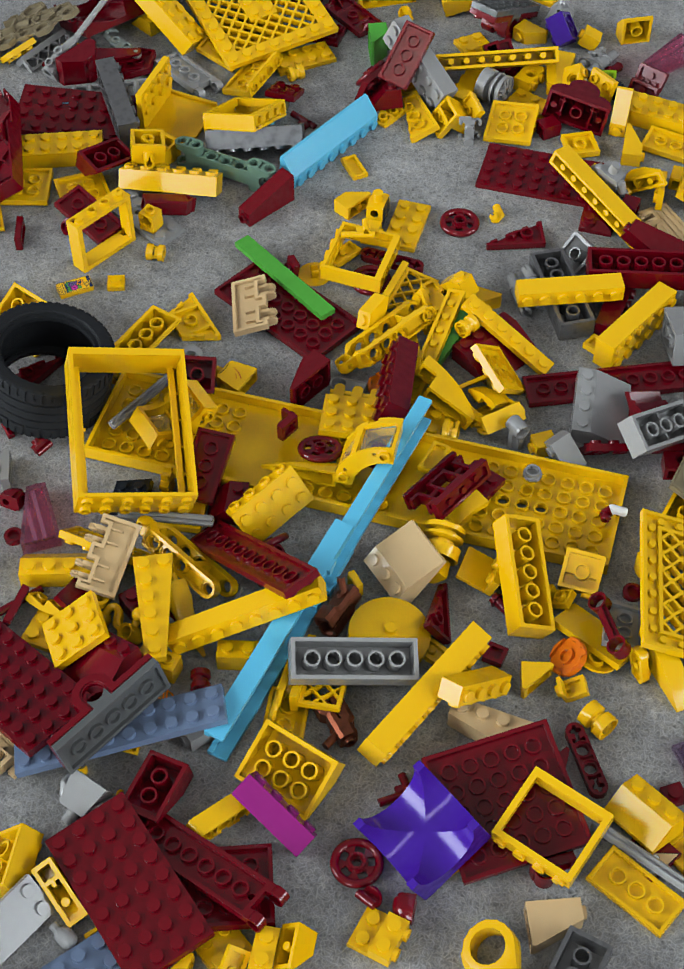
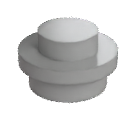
(532, 473)

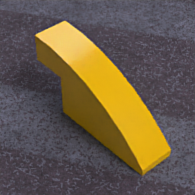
(445, 392)
(669, 674)

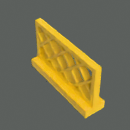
(401, 279)
(299, 692)

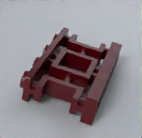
(463, 482)

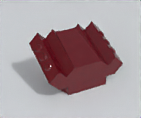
(643, 400)

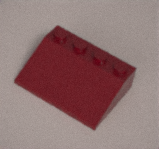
(463, 354)
(110, 657)

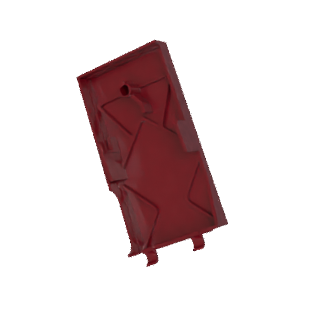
(111, 15)
(10, 146)

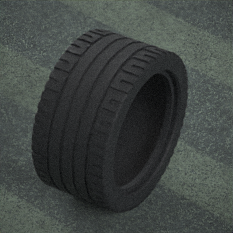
(48, 330)

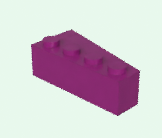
(275, 813)

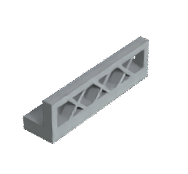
(52, 40)

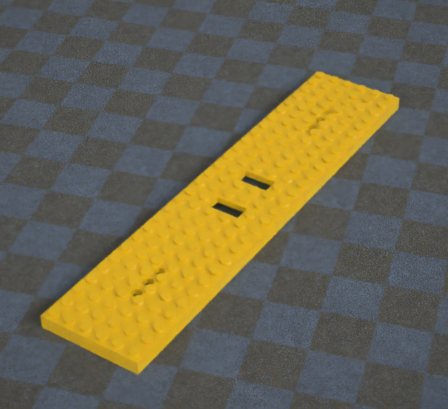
(566, 491)

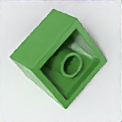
(376, 46)

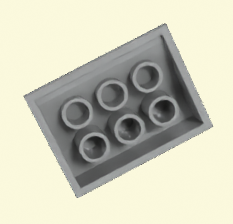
(598, 406)

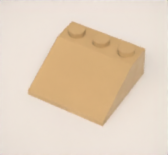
(405, 562)

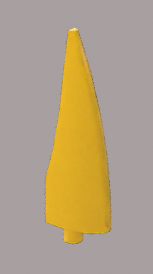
(313, 472)
(182, 602)

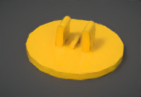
(311, 275)

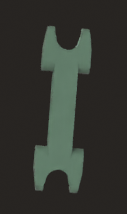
(249, 172)

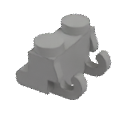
(469, 132)

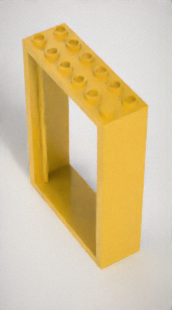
(132, 361)

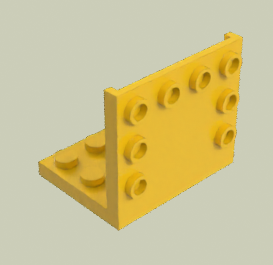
(167, 108)

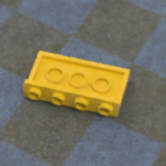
(252, 77)
(270, 502)

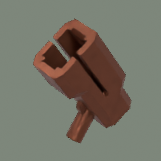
(338, 612)
(340, 725)

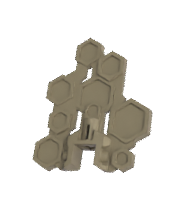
(33, 21)

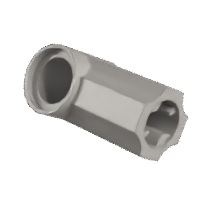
(517, 432)

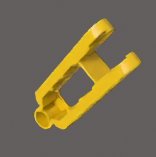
(398, 321)
(197, 573)

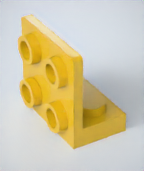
(479, 571)

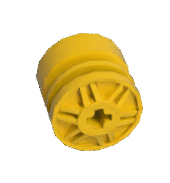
(446, 538)

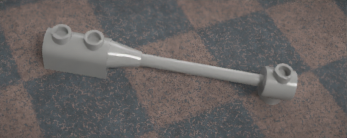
(50, 68)

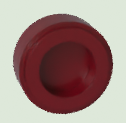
(12, 536)
(631, 592)

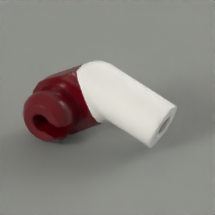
(606, 513)

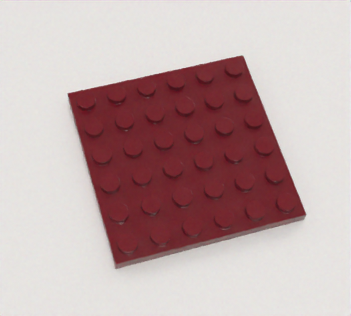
(486, 780)

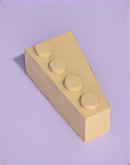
(481, 721)

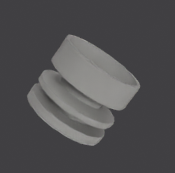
(493, 85)

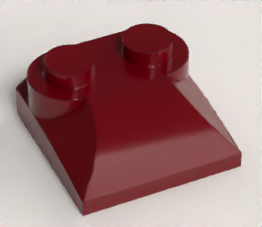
(593, 223)

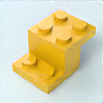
(450, 110)

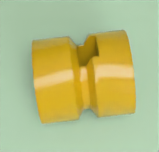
(596, 718)

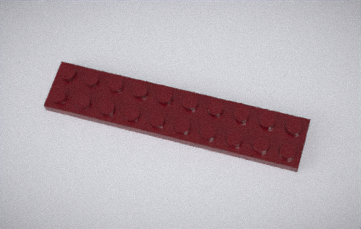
(559, 387)
(255, 559)

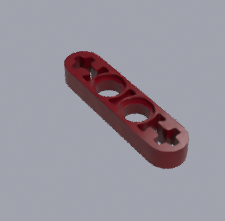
(380, 254)
(586, 760)

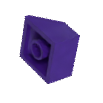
(562, 29)

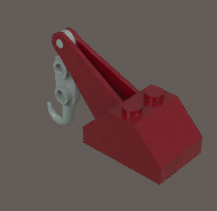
(79, 64)

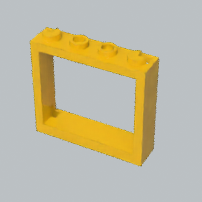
(249, 116)
(87, 216)
(355, 279)
(572, 798)

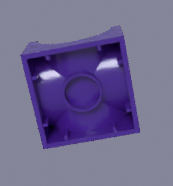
(425, 833)

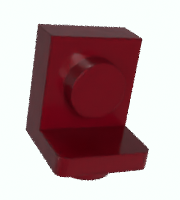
(287, 425)

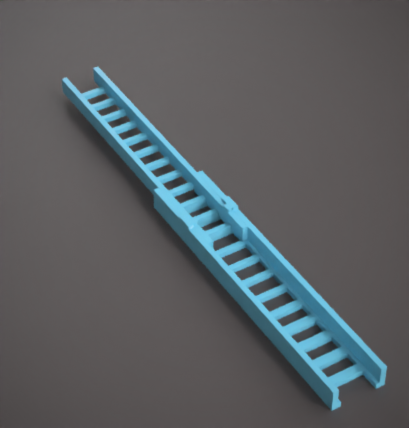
(330, 559)

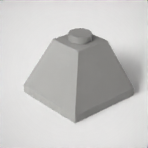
(576, 251)

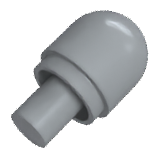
(64, 936)

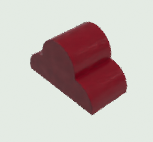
(578, 106)

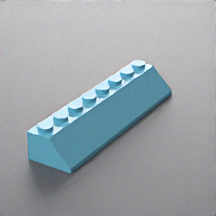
(330, 140)

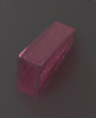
(670, 56)
(38, 523)

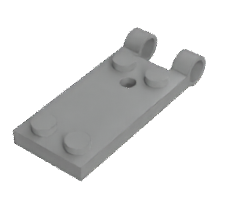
(191, 75)
(167, 233)
(21, 914)

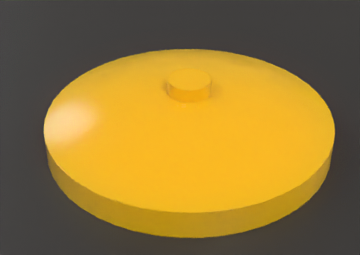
(390, 619)

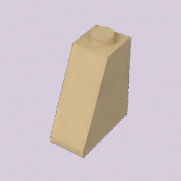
(550, 920)

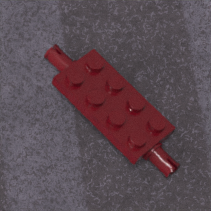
(351, 15)

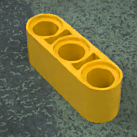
(217, 817)

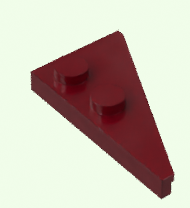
(520, 239)

